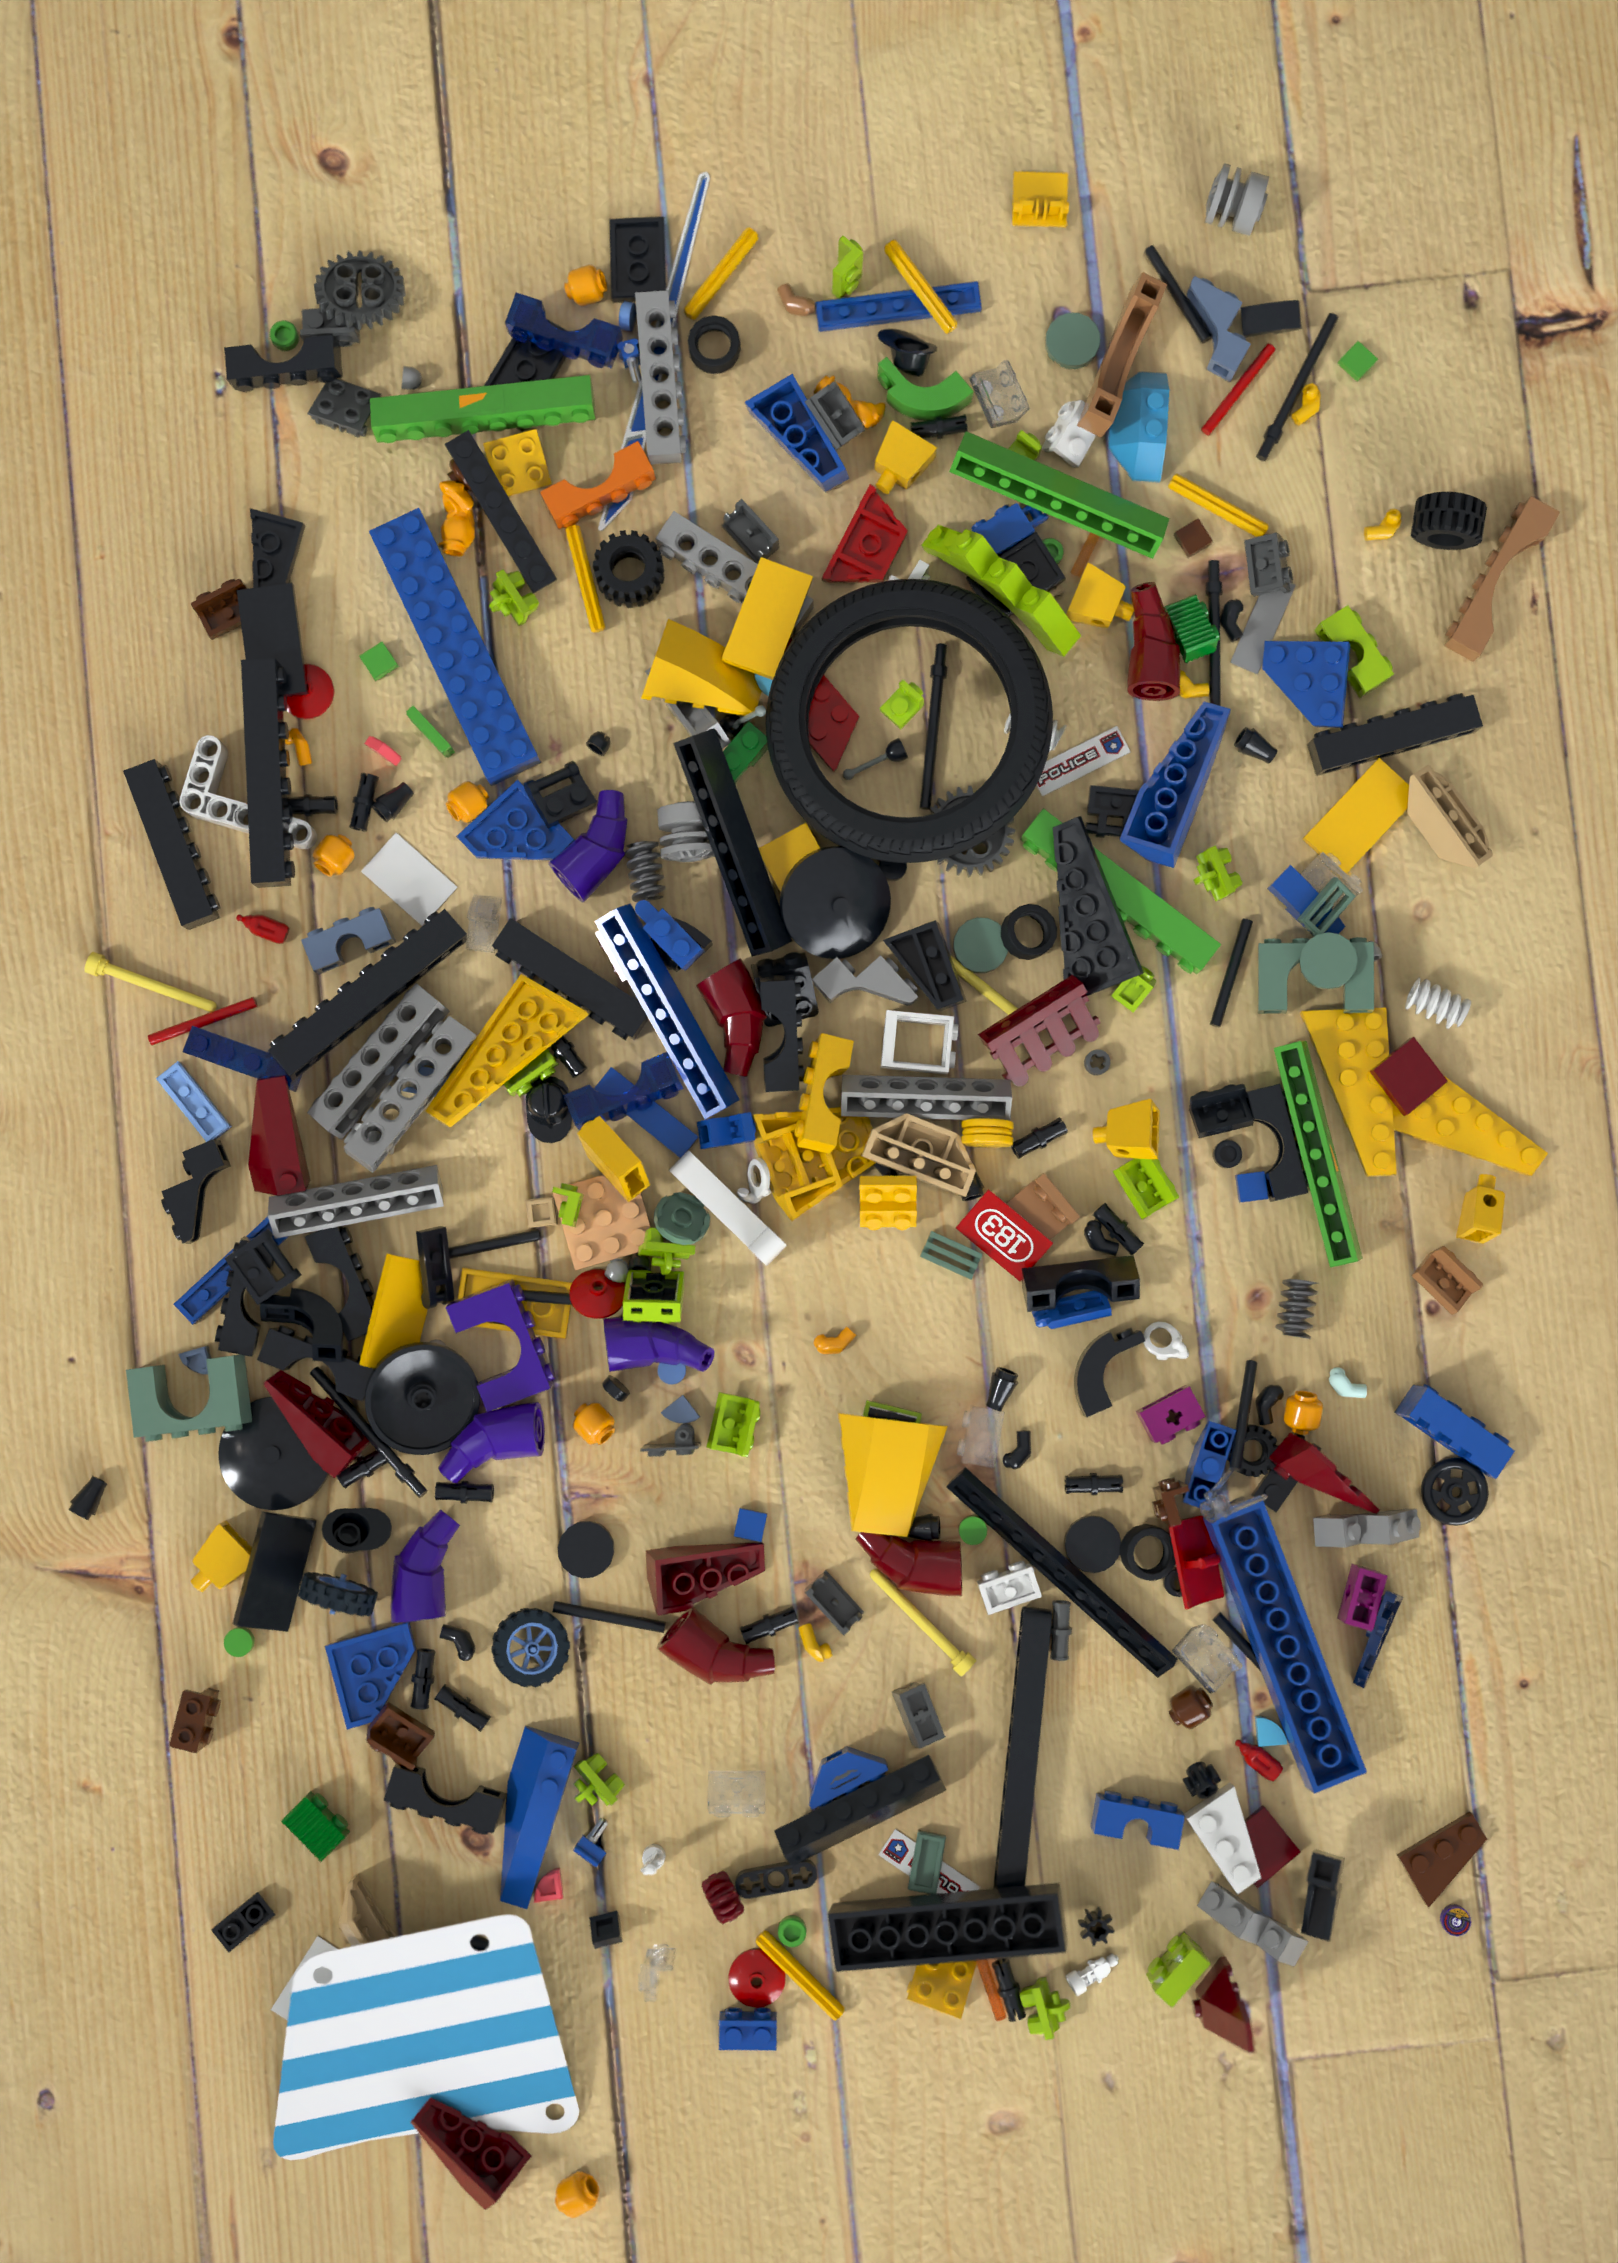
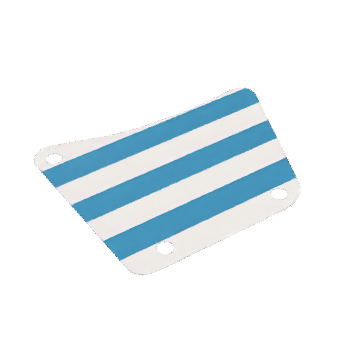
(416, 2025)

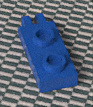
(1074, 1310)

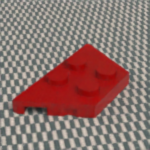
(867, 543)
(830, 723)

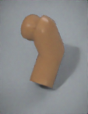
(795, 304)

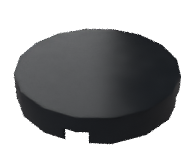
(1092, 1544)
(586, 1549)

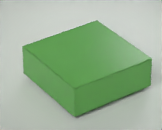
(1357, 361)
(378, 661)

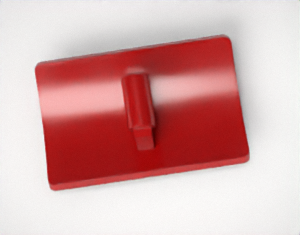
(1196, 1562)

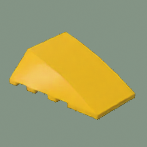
(692, 671)
(803, 1175)
(887, 1470)

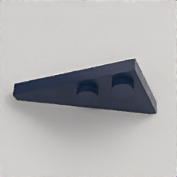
(1387, 1611)

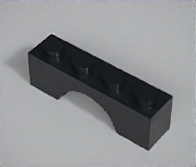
(315, 361)
(779, 998)
(1286, 1176)
(334, 1248)
(1112, 1277)
(239, 1330)
(285, 1349)
(411, 1790)

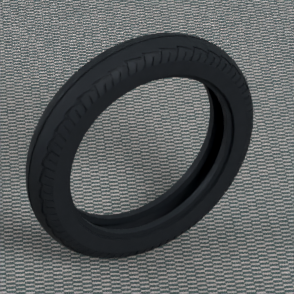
(915, 605)

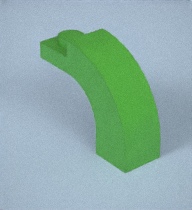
(923, 402)

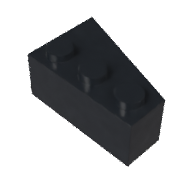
(929, 963)

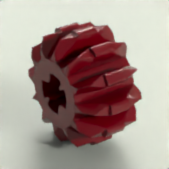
(722, 1897)

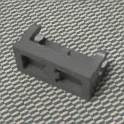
(835, 415)
(750, 532)
(834, 1602)
(918, 1715)

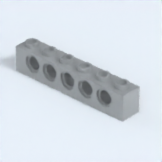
(652, 307)
(680, 530)
(377, 1075)
(925, 1097)
(373, 1153)
(355, 1201)

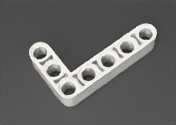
(211, 802)
(727, 1208)

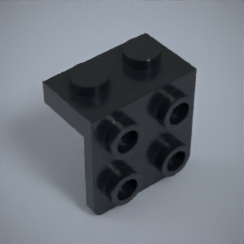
(795, 964)

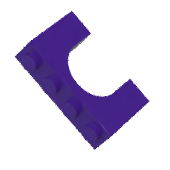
(504, 1305)

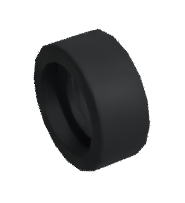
(708, 324)
(1046, 922)
(1128, 1546)

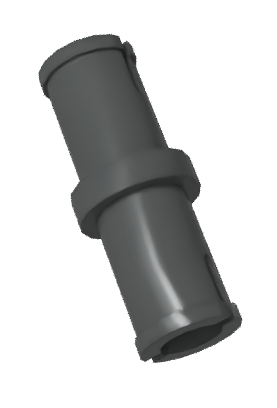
(1060, 1630)

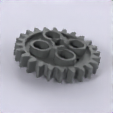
(380, 290)
(994, 844)

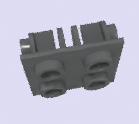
(344, 406)
(684, 1443)

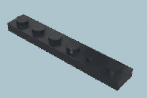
(500, 511)

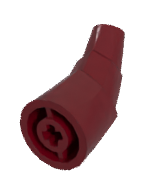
(1155, 654)
(738, 1011)
(917, 1565)
(709, 1653)

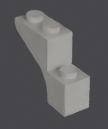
(696, 719)
(878, 979)
(1366, 1528)
(1252, 1925)

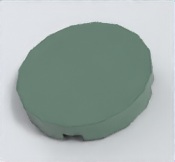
(1072, 340)
(979, 945)
(1328, 961)
(681, 1218)

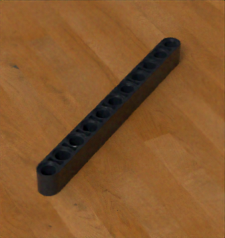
(1023, 1747)

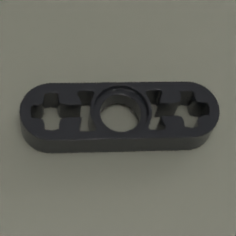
(753, 1874)

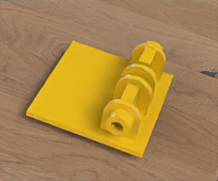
(1040, 199)
(518, 462)
(942, 1986)

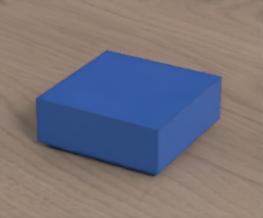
(1251, 1186)
(750, 1524)

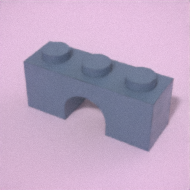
(325, 946)

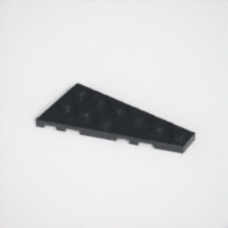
(1091, 926)

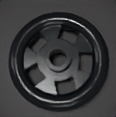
(1431, 1497)

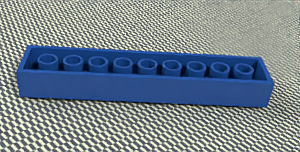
(454, 647)
(1286, 1648)

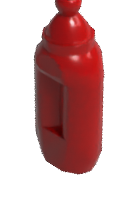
(265, 927)
(1260, 1760)

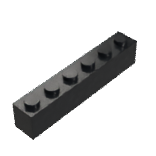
(1395, 734)
(172, 844)
(570, 978)
(859, 1810)

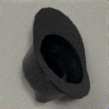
(907, 351)
(547, 1110)
(356, 1529)

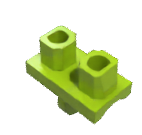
(508, 598)
(1214, 873)
(654, 1246)
(605, 1790)
(1048, 2005)

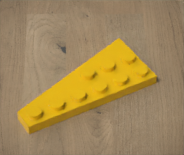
(514, 1036)
(1348, 1050)
(1467, 1126)

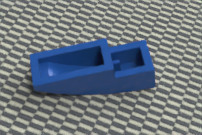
(1297, 895)

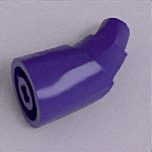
(594, 853)
(645, 1342)
(497, 1435)
(418, 1572)

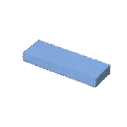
(193, 1102)

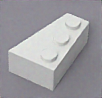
(1224, 1834)

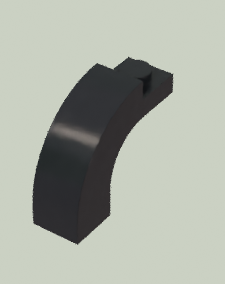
(313, 1314)
(1091, 1365)

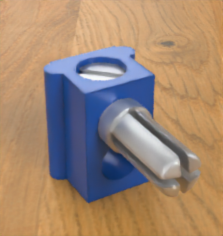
(629, 352)
(587, 1846)

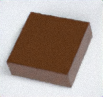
(1193, 538)

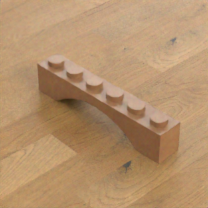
(1113, 372)
(1475, 625)

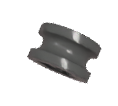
(1096, 1071)

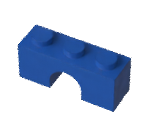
(1113, 1813)

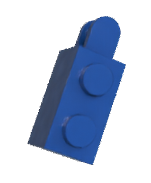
(1009, 526)
(669, 934)

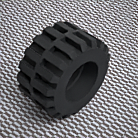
(1449, 520)
(628, 547)

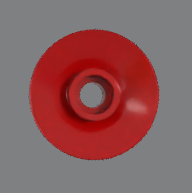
(318, 698)
(596, 1303)
(756, 1964)

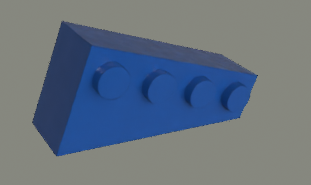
(1455, 1430)

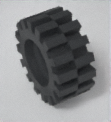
(1268, 1445)

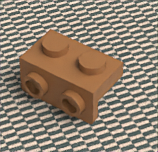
(1447, 1279)

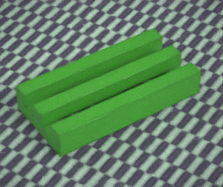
(430, 732)

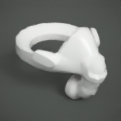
(757, 1190)
(1176, 1349)

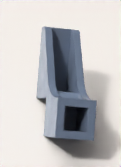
(1217, 314)

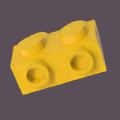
(888, 1202)

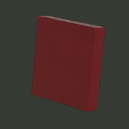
(1408, 1076)
(1269, 1843)

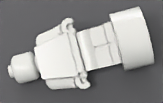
(653, 1859)
(1094, 1972)

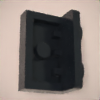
(1220, 1110)

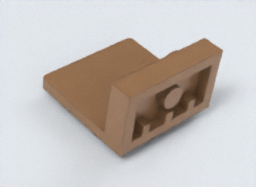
(1043, 1207)

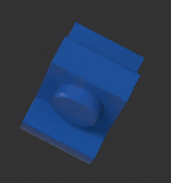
(726, 1131)

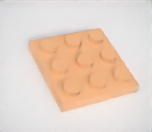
(605, 1225)

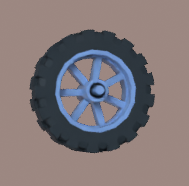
(337, 1594)
(506, 1632)

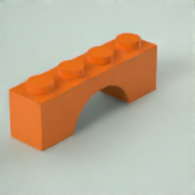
(571, 503)

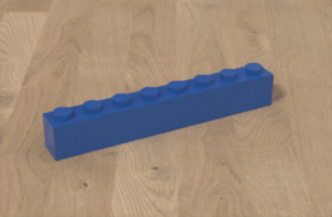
(667, 1010)

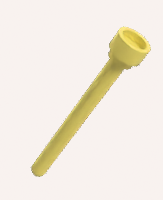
(98, 965)
(983, 988)
(961, 1660)

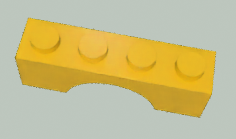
(818, 1125)

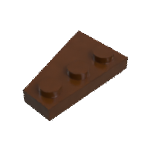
(1441, 1856)

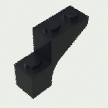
(186, 1199)
(1322, 1894)

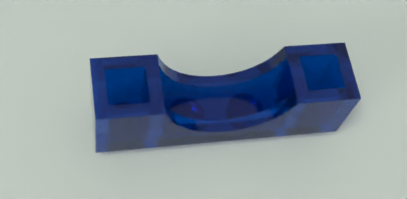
(592, 343)
(234, 1055)
(656, 1081)

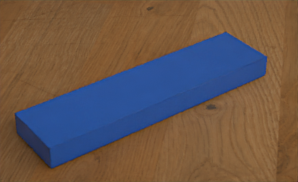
(653, 1119)

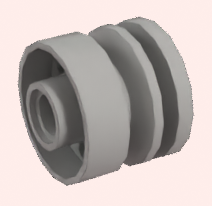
(1237, 199)
(688, 834)

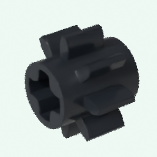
(1201, 1780)
(1101, 1932)

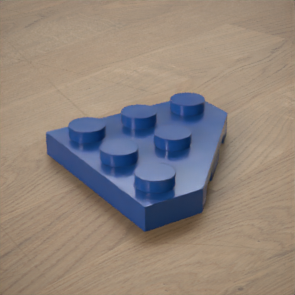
(1311, 677)
(513, 830)
(368, 1670)

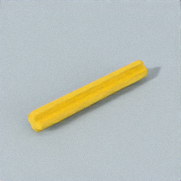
(721, 273)
(920, 286)
(1218, 506)
(585, 578)
(800, 1975)

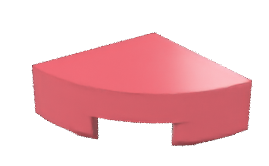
(383, 750)
(549, 1887)

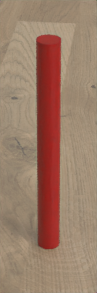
(1238, 389)
(202, 1021)

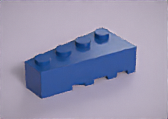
(793, 426)

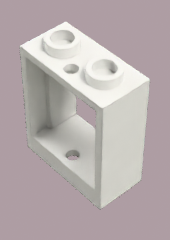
(950, 1034)

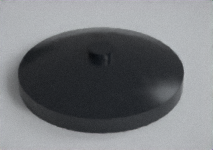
(835, 902)
(421, 1398)
(268, 1461)

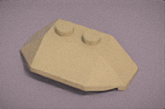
(1446, 819)
(922, 1151)
(361, 1917)

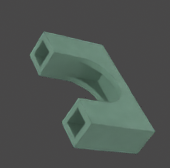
(1279, 958)
(155, 1415)

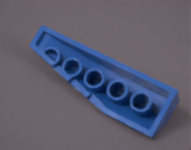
(1173, 792)
(531, 1809)

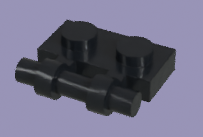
(1109, 803)

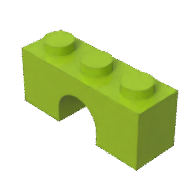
(1371, 666)

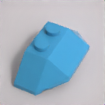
(1141, 425)

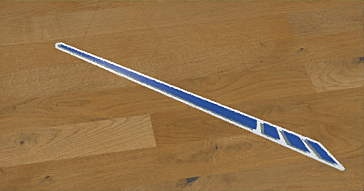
(636, 425)

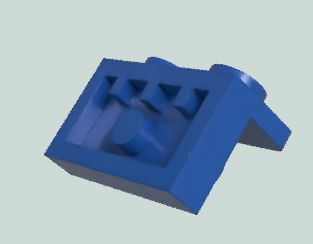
(747, 2029)

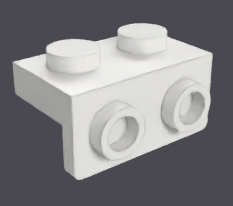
(1066, 437)
(1008, 1587)

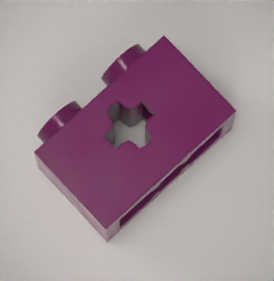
(1154, 1415)
(1362, 1597)

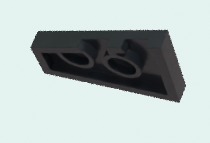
(274, 547)

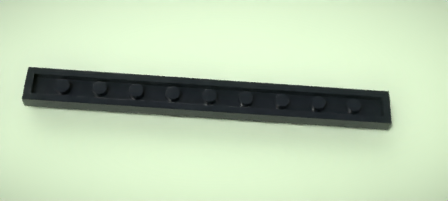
(1062, 1573)

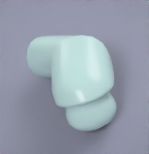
(1344, 1387)

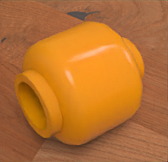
(586, 285)
(467, 801)
(333, 855)
(1303, 1412)
(593, 1423)
(576, 2194)

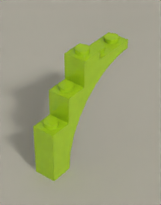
(1005, 581)

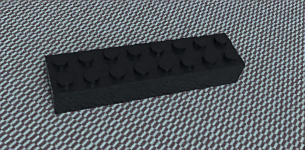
(948, 1927)

